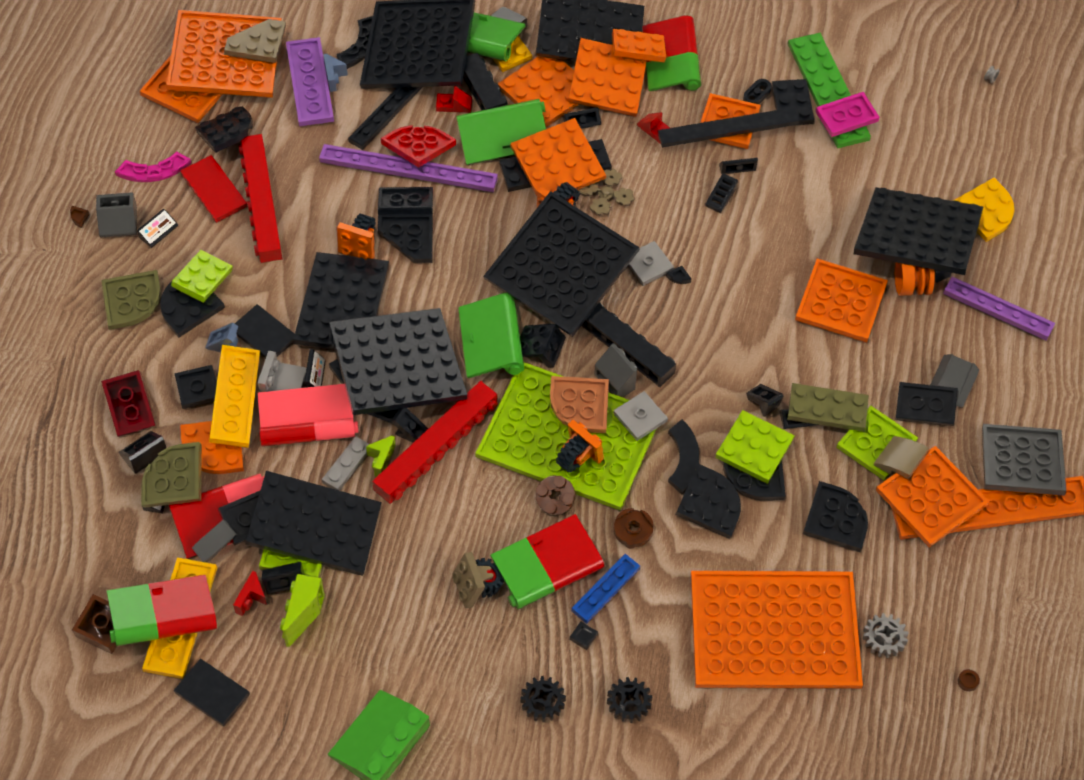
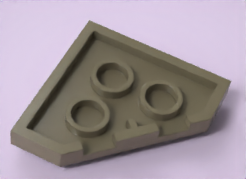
(257, 42)

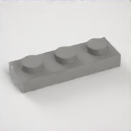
(346, 464)

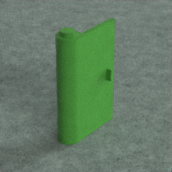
(493, 36)
(490, 132)
(491, 336)

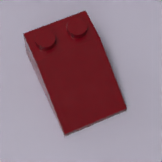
(128, 403)

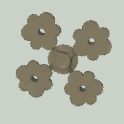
(606, 193)

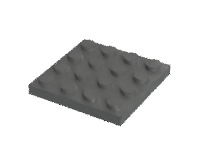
(1023, 459)

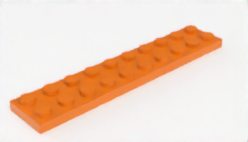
(1016, 508)

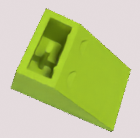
(302, 607)

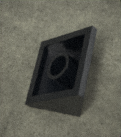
(143, 451)

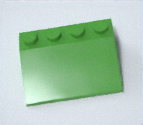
(380, 737)

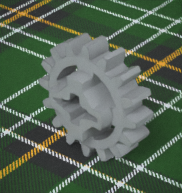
(883, 637)

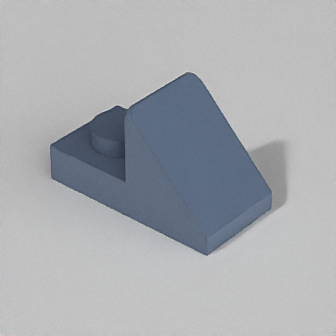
(334, 69)
(223, 336)

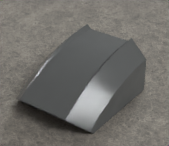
(957, 374)

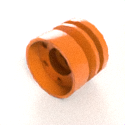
(910, 277)

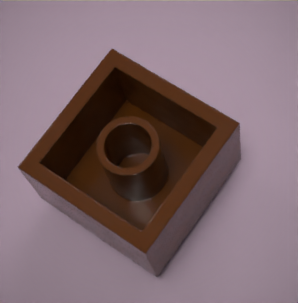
(95, 624)

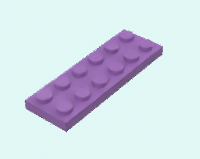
(309, 82)

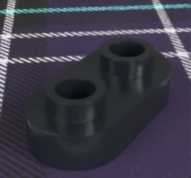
(755, 94)

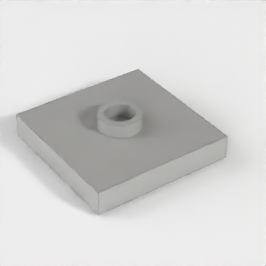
(650, 263)
(640, 415)

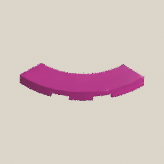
(152, 173)

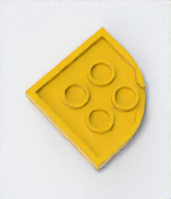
(997, 207)

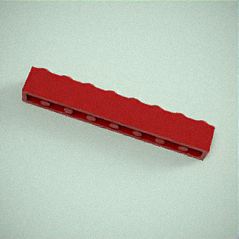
(261, 198)
(435, 443)

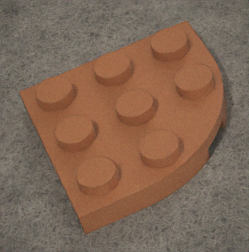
(580, 400)

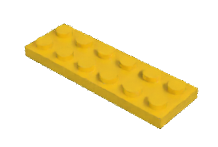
(234, 396)
(172, 654)

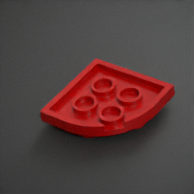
(418, 144)

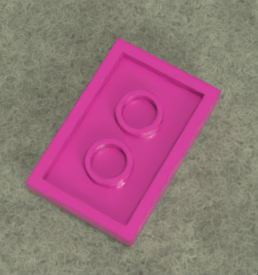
(847, 114)

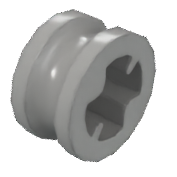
(991, 74)

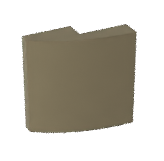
(901, 456)

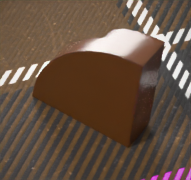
(78, 215)

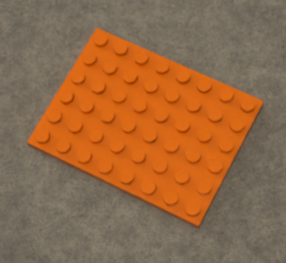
(775, 629)

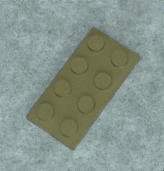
(828, 407)

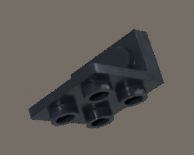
(542, 342)

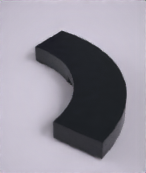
(357, 51)
(688, 453)

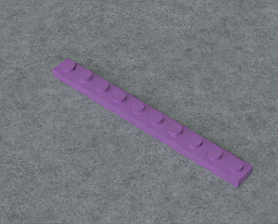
(401, 167)

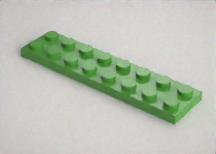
(824, 80)

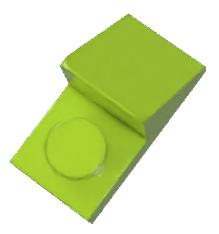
(382, 453)

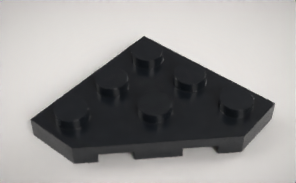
(409, 234)

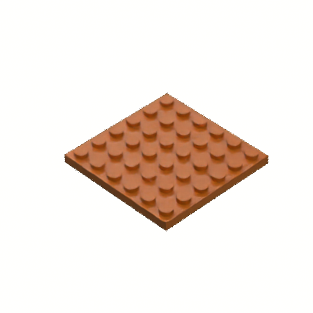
(200, 61)

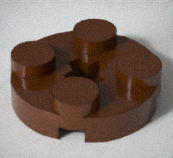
(565, 501)
(633, 538)

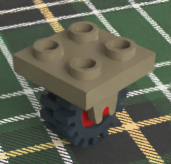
(476, 579)

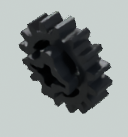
(546, 690)
(631, 708)

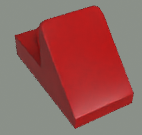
(455, 102)
(651, 125)
(251, 591)

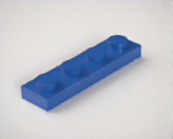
(605, 588)

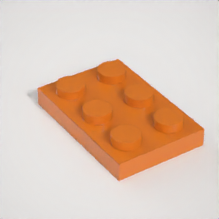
(638, 45)

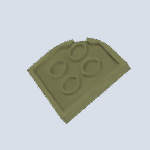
(131, 298)
(173, 476)

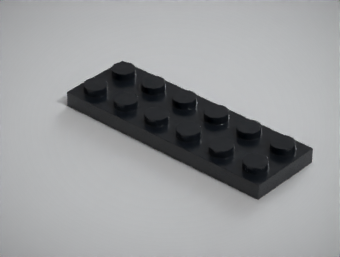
(516, 179)

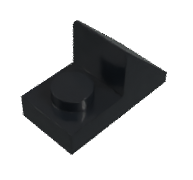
(766, 398)
(408, 425)

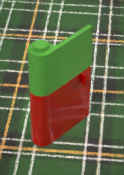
(681, 55)
(547, 561)
(161, 610)

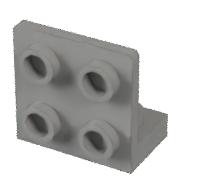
(280, 376)

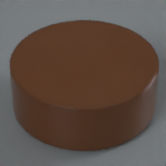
(968, 680)

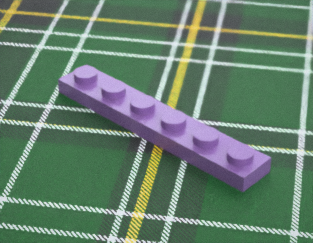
(999, 308)

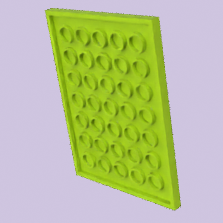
(529, 436)

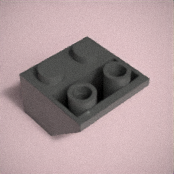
(116, 214)
(619, 371)

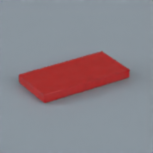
(213, 188)

